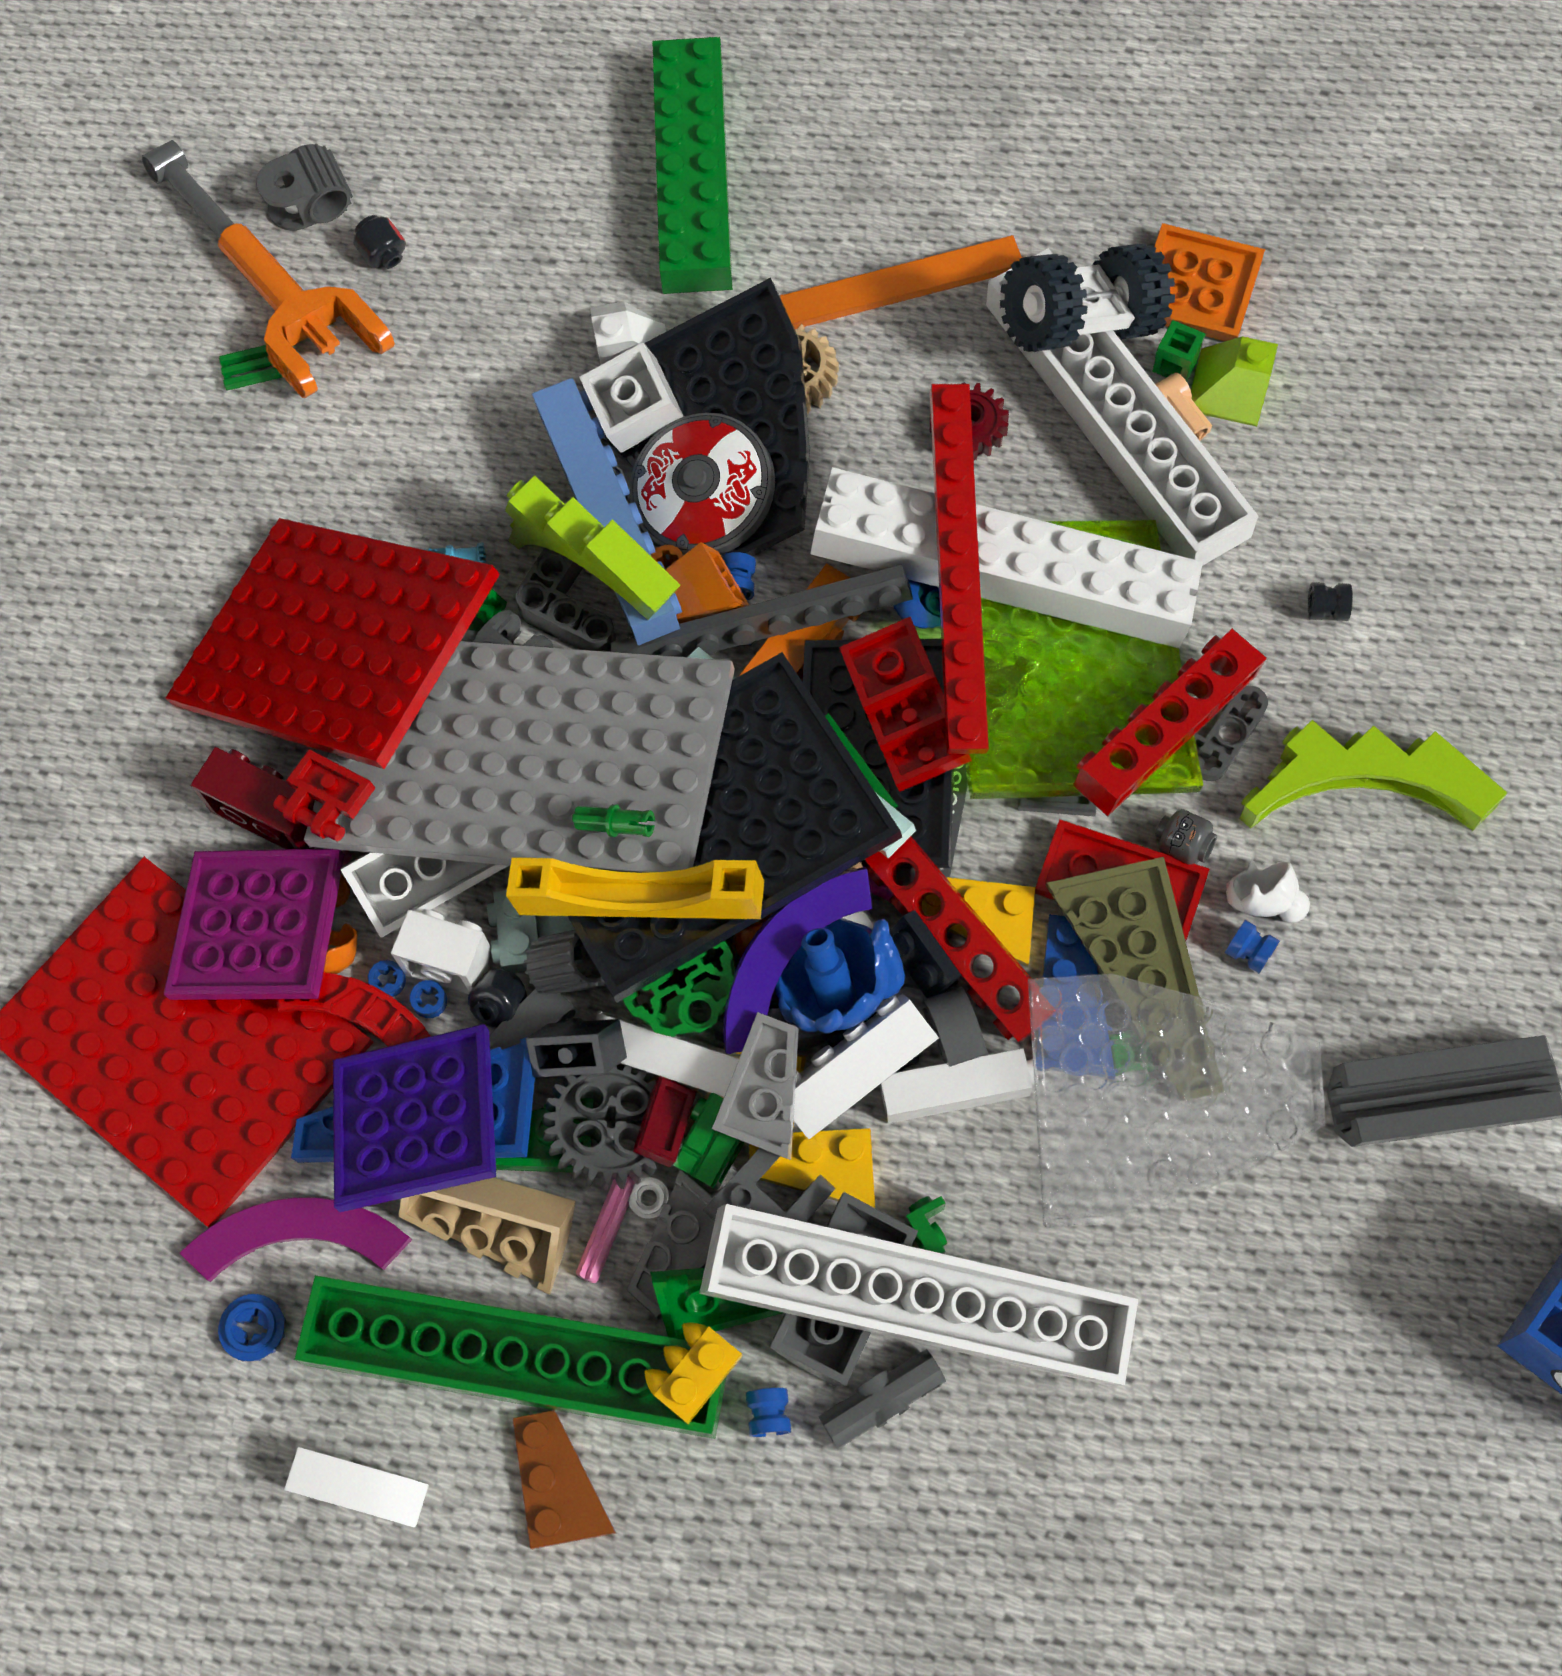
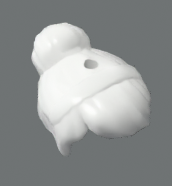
(1268, 892)

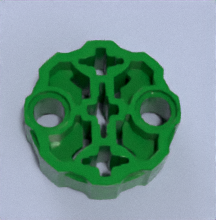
(678, 1015)

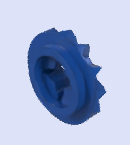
(244, 1310)

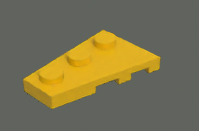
(1003, 908)
(837, 1155)

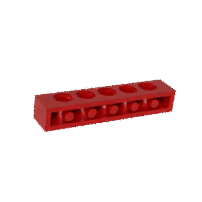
(1110, 786)
(979, 939)

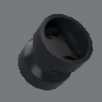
(1330, 601)

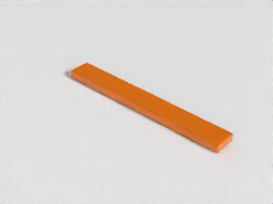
(901, 282)

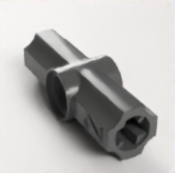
(882, 1398)

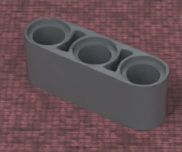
(531, 1016)

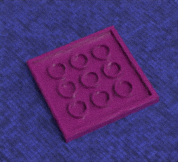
(255, 924)

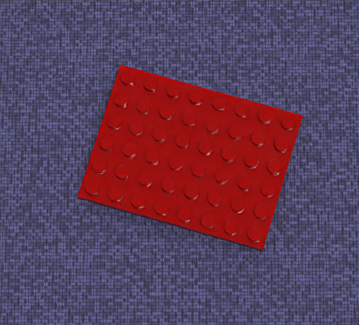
(333, 640)
(176, 1086)

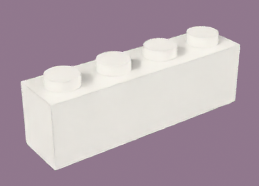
(859, 1063)

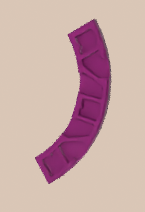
(293, 1221)

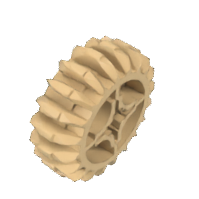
(818, 384)

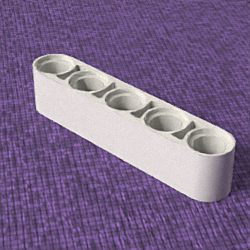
(676, 1056)

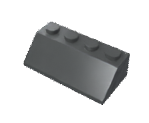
(829, 1348)

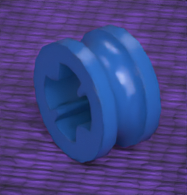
(384, 967)
(429, 1010)

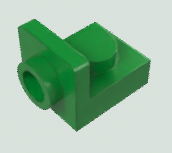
(929, 1235)

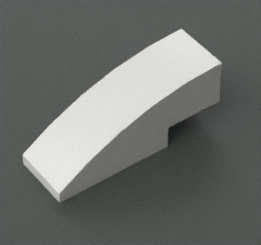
(356, 1487)

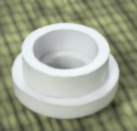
(638, 1190)

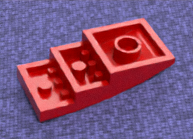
(902, 702)

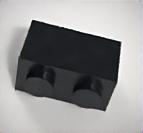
(576, 1048)

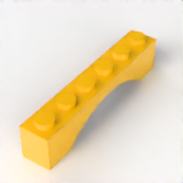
(705, 891)

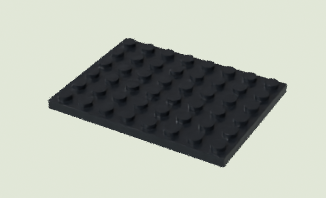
(775, 796)

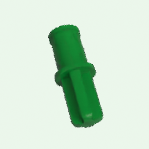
(613, 820)

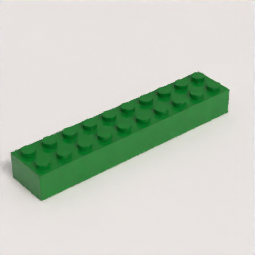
(492, 1354)

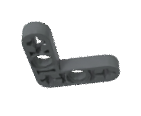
(1224, 751)

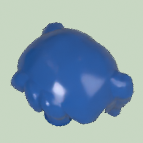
(839, 976)

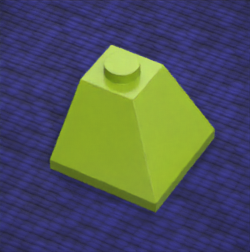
(1234, 379)

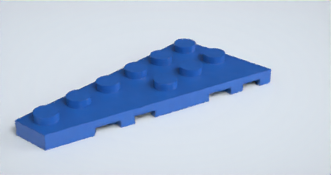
(512, 1111)

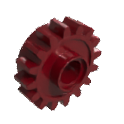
(989, 418)

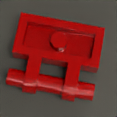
(330, 784)

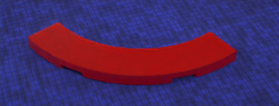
(363, 1006)

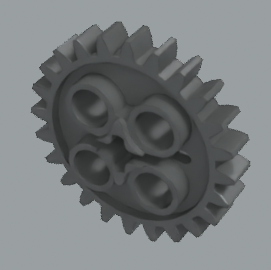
(608, 1158)

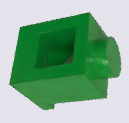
(1178, 350)

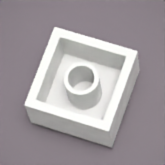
(631, 397)
(442, 950)

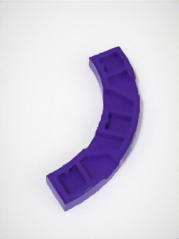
(777, 943)

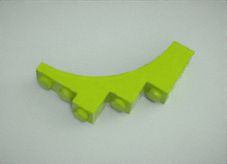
(579, 536)
(1425, 771)

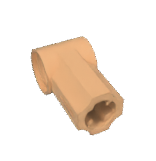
(1179, 395)

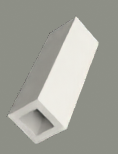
(957, 1087)

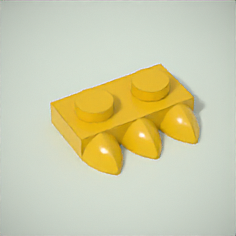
(694, 1371)

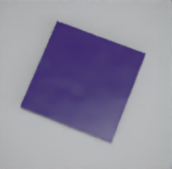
(413, 1118)

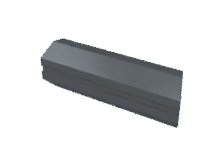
(1445, 1091)

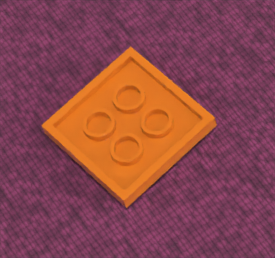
(1210, 280)

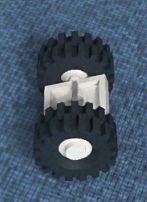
(1057, 301)

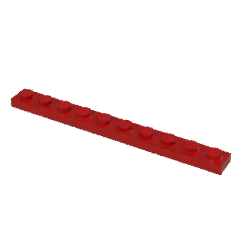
(958, 570)

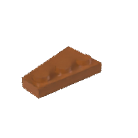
(555, 1486)

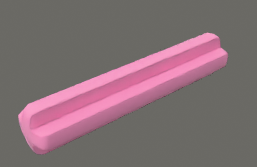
(604, 1232)

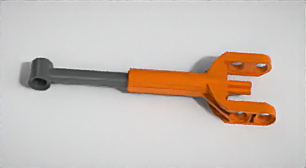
(297, 312)

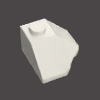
(621, 328)

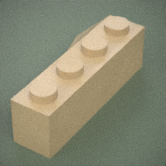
(501, 1221)

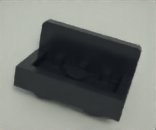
(923, 956)

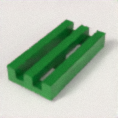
(248, 379)

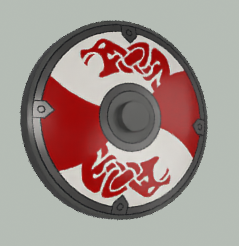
(703, 483)

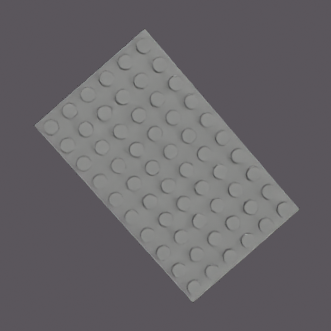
(529, 737)

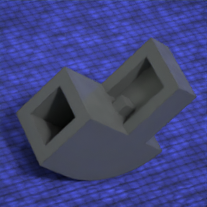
(955, 1025)

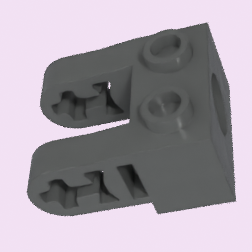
(744, 1192)

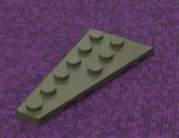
(1129, 923)

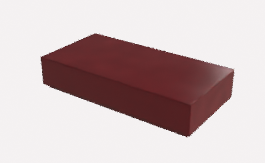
(664, 1121)

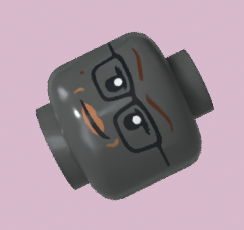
(1186, 837)

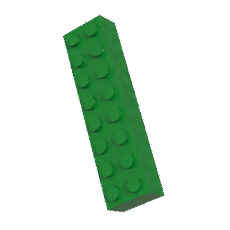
(691, 166)

